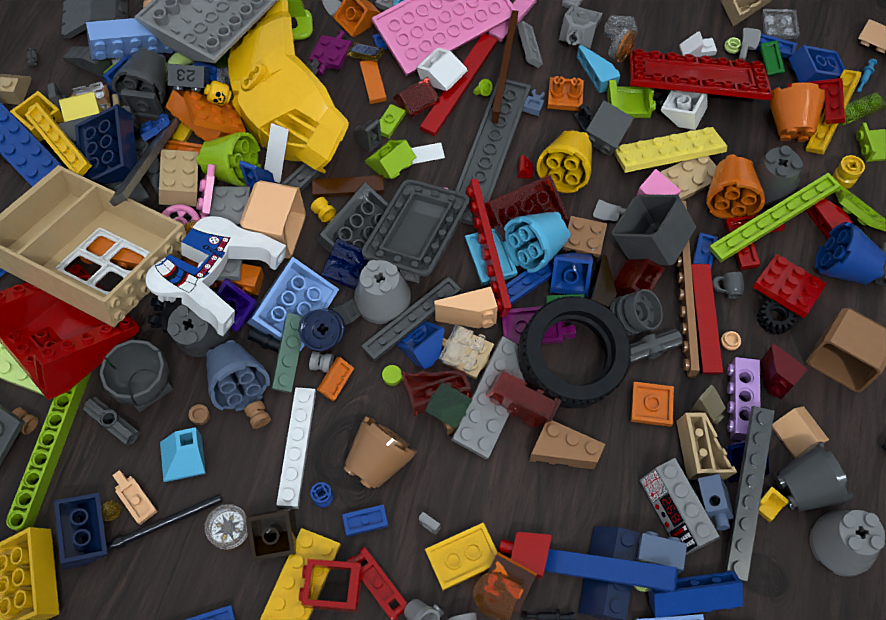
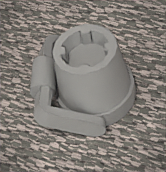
(420, 611)

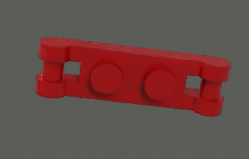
(379, 584)

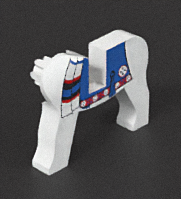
(211, 245)

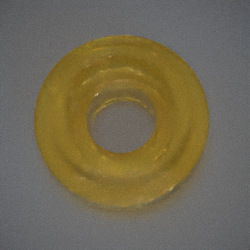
(111, 510)

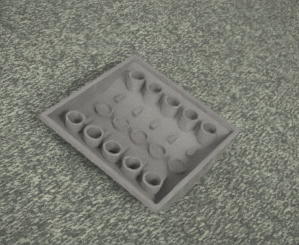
(201, 27)

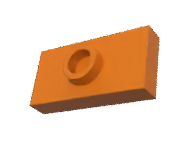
(335, 379)

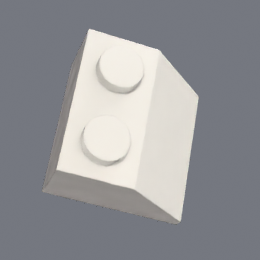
(685, 108)

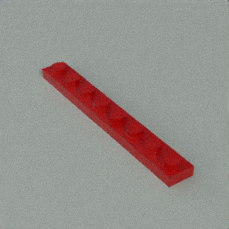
(489, 250)

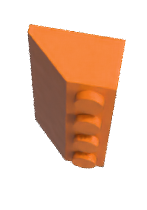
(178, 108)

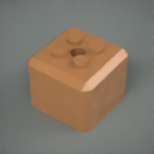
(850, 350)

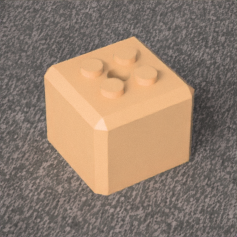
(275, 212)

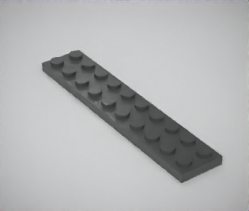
(493, 143)

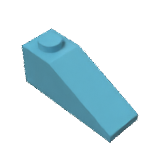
(597, 68)

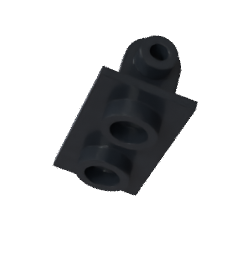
(584, 116)

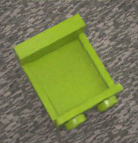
(632, 99)

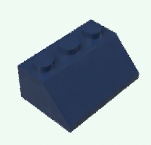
(80, 530)

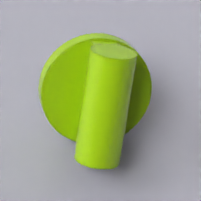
(484, 88)

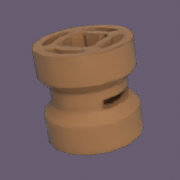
(257, 414)
(30, 420)

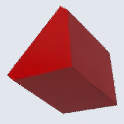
(524, 168)

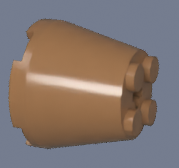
(376, 454)

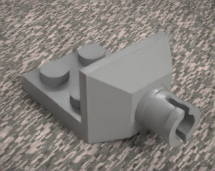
(579, 26)

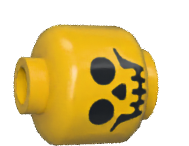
(217, 93)

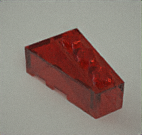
(422, 385)
(521, 400)

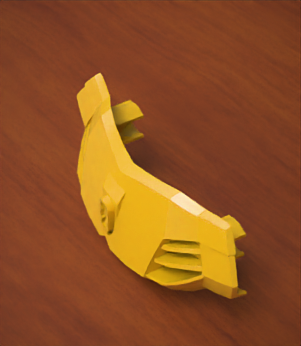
(281, 90)

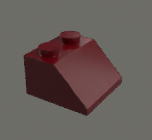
(780, 371)

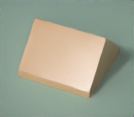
(798, 431)

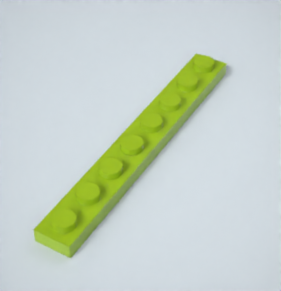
(774, 217)

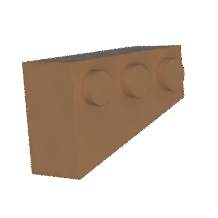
(566, 446)

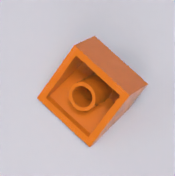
(356, 15)

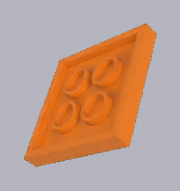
(212, 116)

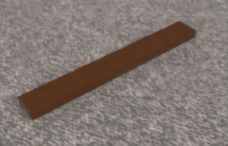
(504, 67)

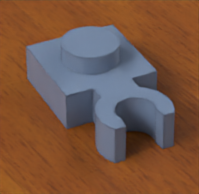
(534, 103)

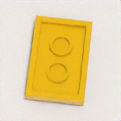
(462, 556)

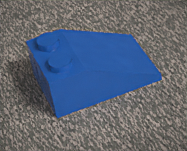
(816, 64)

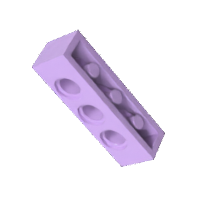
(750, 371)

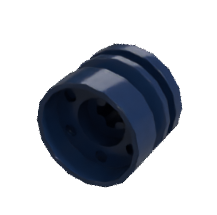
(311, 332)

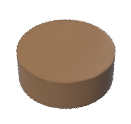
(199, 414)

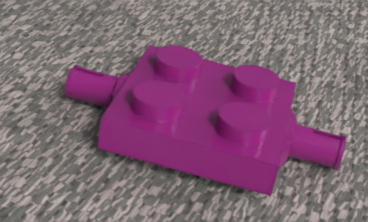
(330, 52)

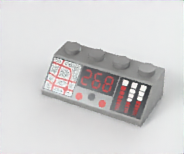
(679, 506)

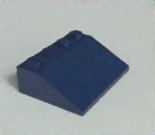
(108, 145)

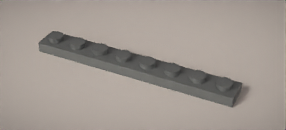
(749, 492)

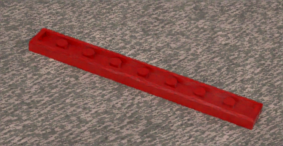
(451, 97)

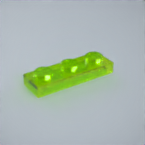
(863, 107)

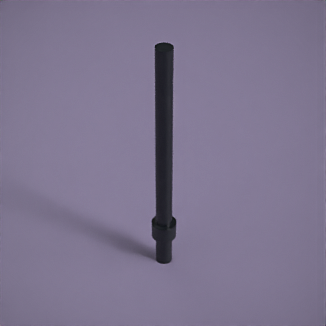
(121, 541)

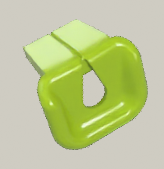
(303, 18)

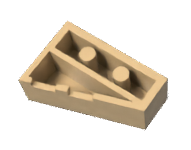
(741, 9)
(701, 448)

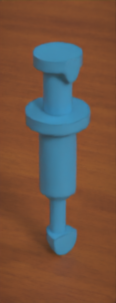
(868, 70)

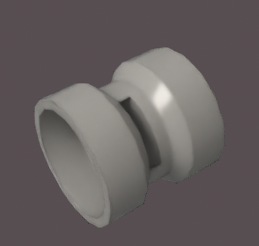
(321, 361)

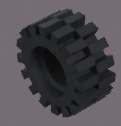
(770, 323)

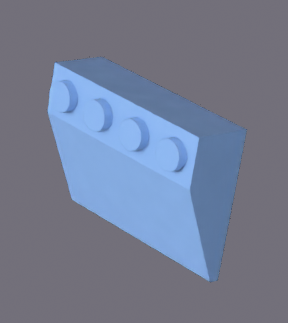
(295, 292)

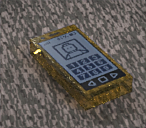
(365, 52)

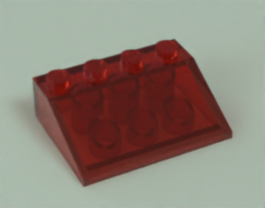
(530, 199)

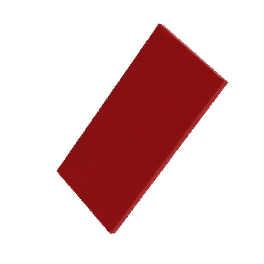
(699, 74)

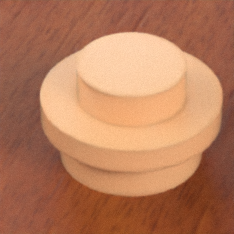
(731, 340)

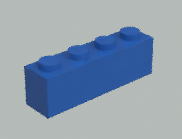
(698, 594)

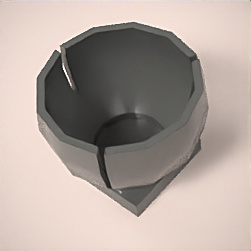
(138, 374)

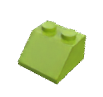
(391, 158)

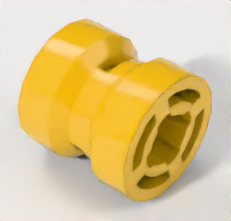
(324, 211)

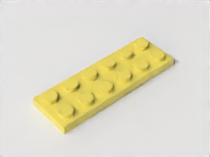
(669, 149)

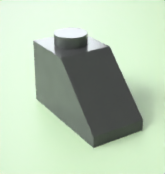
(368, 135)

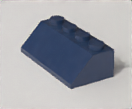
(604, 598)

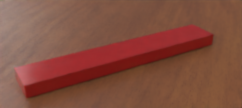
(706, 320)

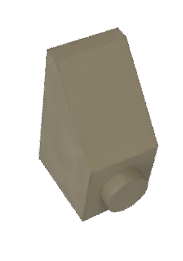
(710, 404)

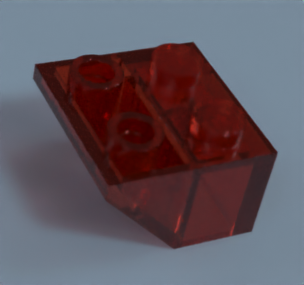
(638, 275)

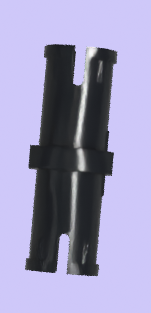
(266, 341)

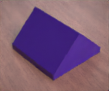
(239, 300)

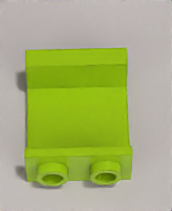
(872, 143)

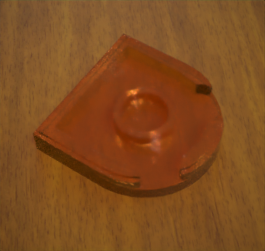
(497, 595)

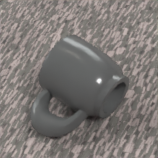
(732, 284)

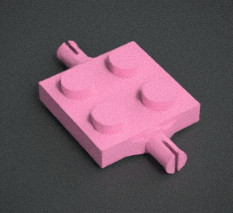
(206, 188)

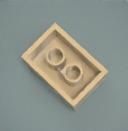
(178, 177)

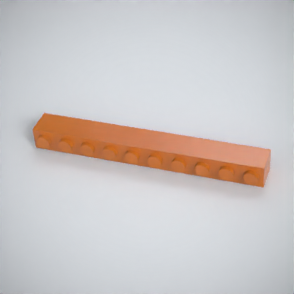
(127, 259)

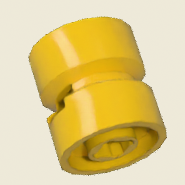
(849, 171)

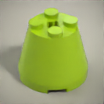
(226, 155)

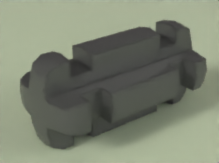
(31, 57)

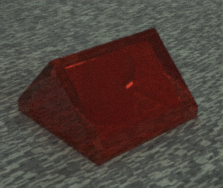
(417, 97)

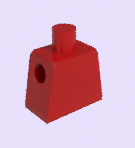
(528, 550)

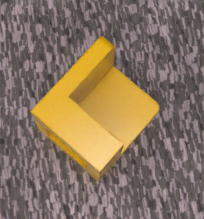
(771, 504)

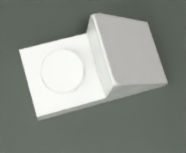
(697, 46)

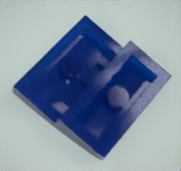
(344, 264)

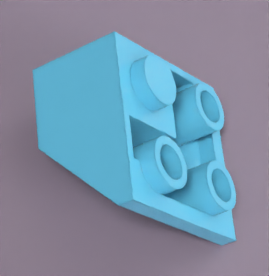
(182, 455)

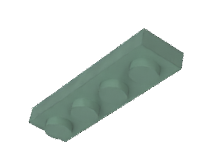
(287, 354)

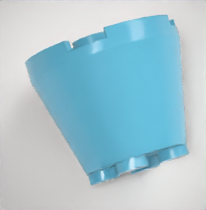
(535, 239)

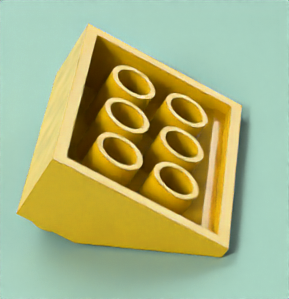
(28, 576)

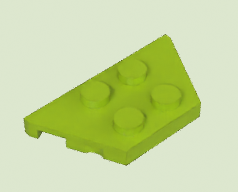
(865, 213)

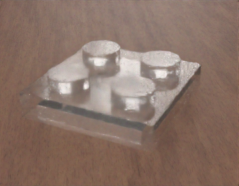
(780, 23)

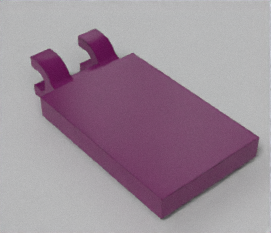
(519, 317)

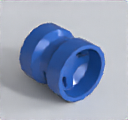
(324, 498)

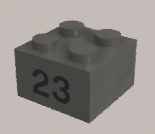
(188, 76)

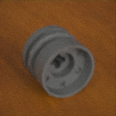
(638, 311)

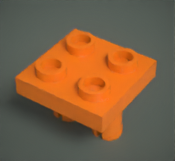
(565, 93)

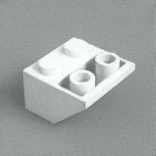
(441, 69)

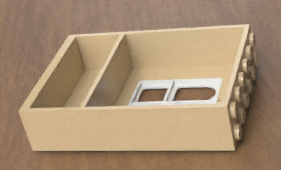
(58, 223)

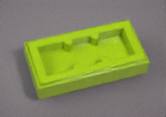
(391, 120)

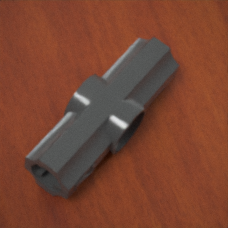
(655, 345)
(119, 427)

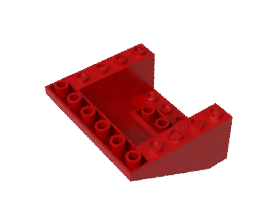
(54, 339)

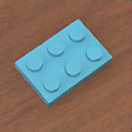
(475, 250)

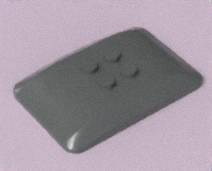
(416, 227)

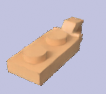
(134, 498)

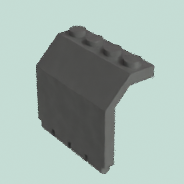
(79, 12)

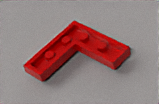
(833, 99)
(747, 257)

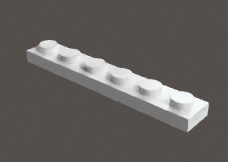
(296, 448)

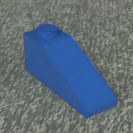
(254, 174)

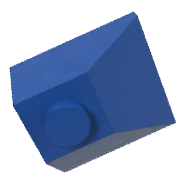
(571, 273)
(423, 344)

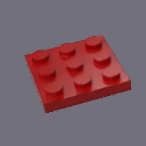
(790, 285)

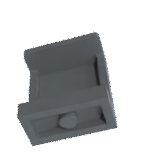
(608, 128)

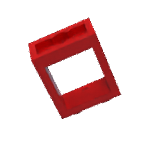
(353, 591)

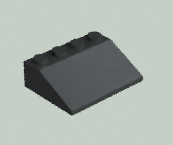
(354, 220)

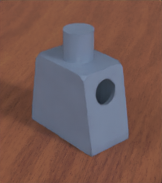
(716, 500)

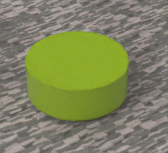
(392, 375)

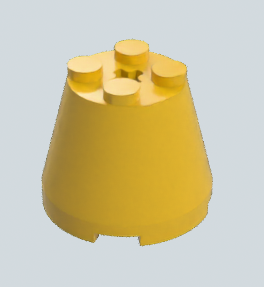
(567, 161)

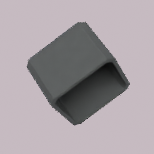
(654, 228)

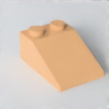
(468, 309)

